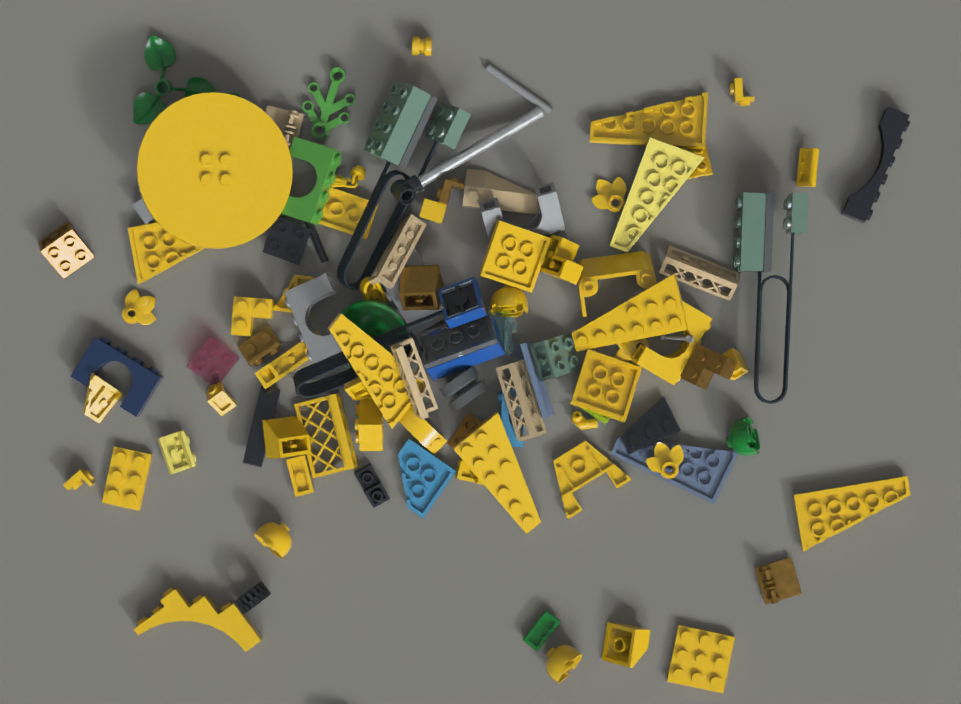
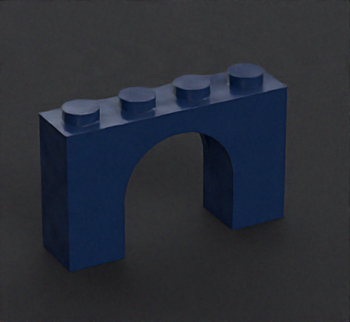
(144, 379)

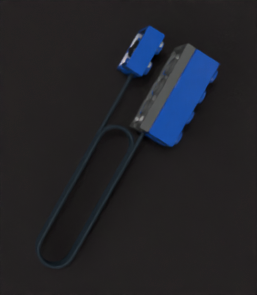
(460, 343)

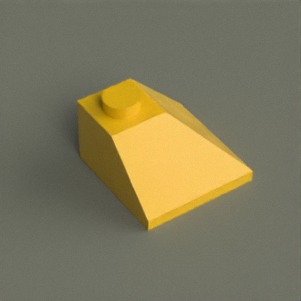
(625, 644)

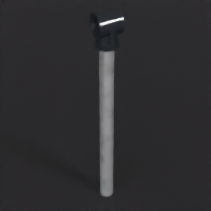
(406, 190)

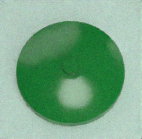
(374, 318)

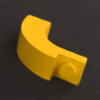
(422, 431)

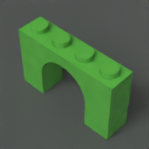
(325, 163)

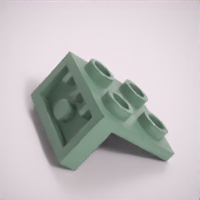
(555, 357)

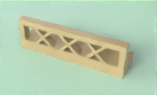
(398, 251)
(701, 270)
(409, 378)
(524, 399)

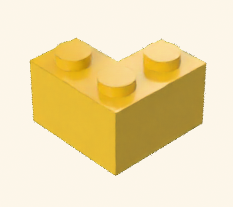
(559, 260)
(244, 312)
(369, 425)

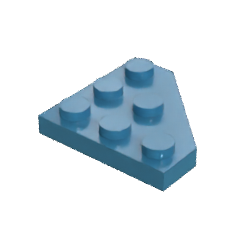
(422, 477)

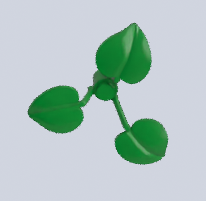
(158, 55)

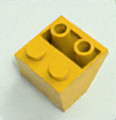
(285, 438)

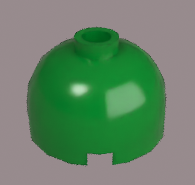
(743, 437)

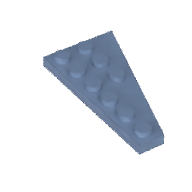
(699, 473)

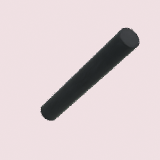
(317, 242)

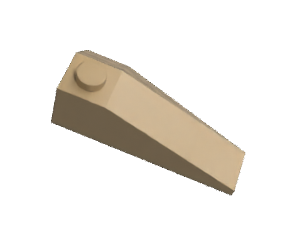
(484, 186)

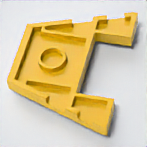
(580, 467)

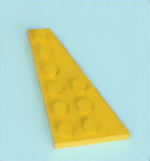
(645, 315)
(374, 368)

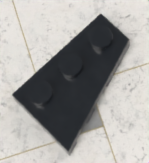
(651, 428)

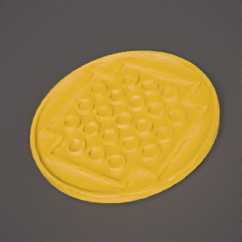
(214, 170)

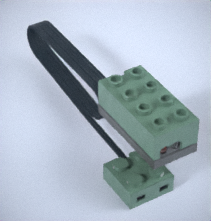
(394, 141)
(754, 254)

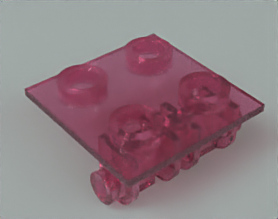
(212, 361)

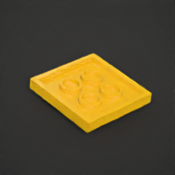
(514, 256)
(606, 385)
(700, 658)

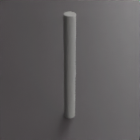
(519, 89)

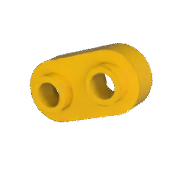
(373, 291)

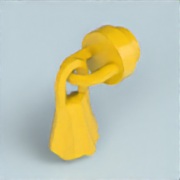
(357, 172)

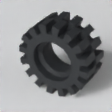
(252, 597)

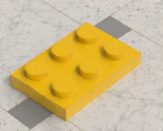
(344, 212)
(127, 478)

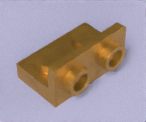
(259, 346)

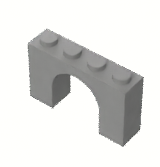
(547, 220)
(301, 301)
(412, 315)

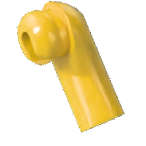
(583, 423)

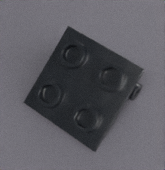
(287, 240)

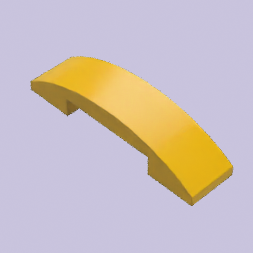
(283, 364)

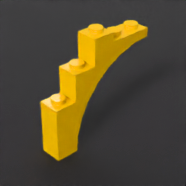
(203, 611)

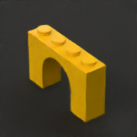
(671, 366)

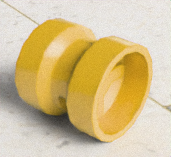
(422, 46)

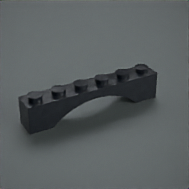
(890, 128)

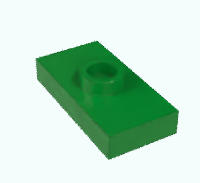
(541, 630)

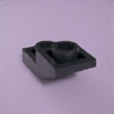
(372, 485)

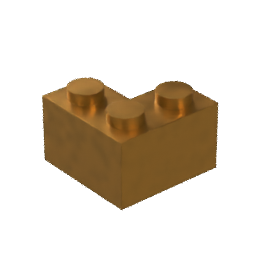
(704, 364)

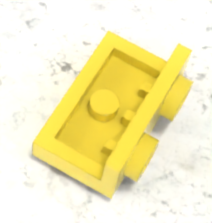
(177, 452)

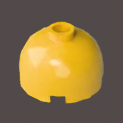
(509, 302)
(275, 538)
(561, 661)

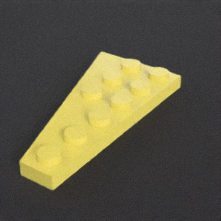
(656, 182)

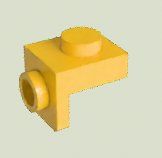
(736, 90)

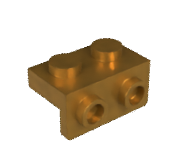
(445, 191)

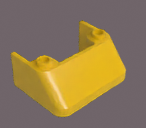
(614, 266)

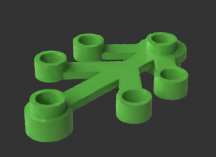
(327, 107)

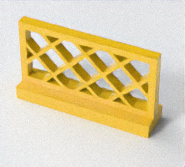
(342, 431)

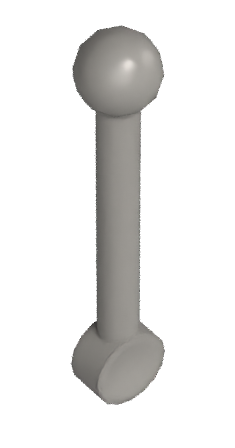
(689, 338)

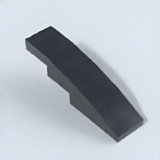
(264, 410)

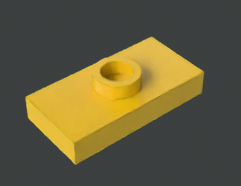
(807, 167)

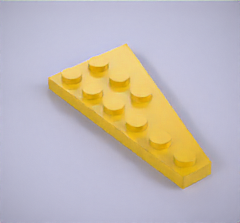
(675, 123)
(156, 250)
(495, 464)
(838, 508)

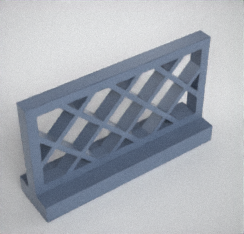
(522, 352)

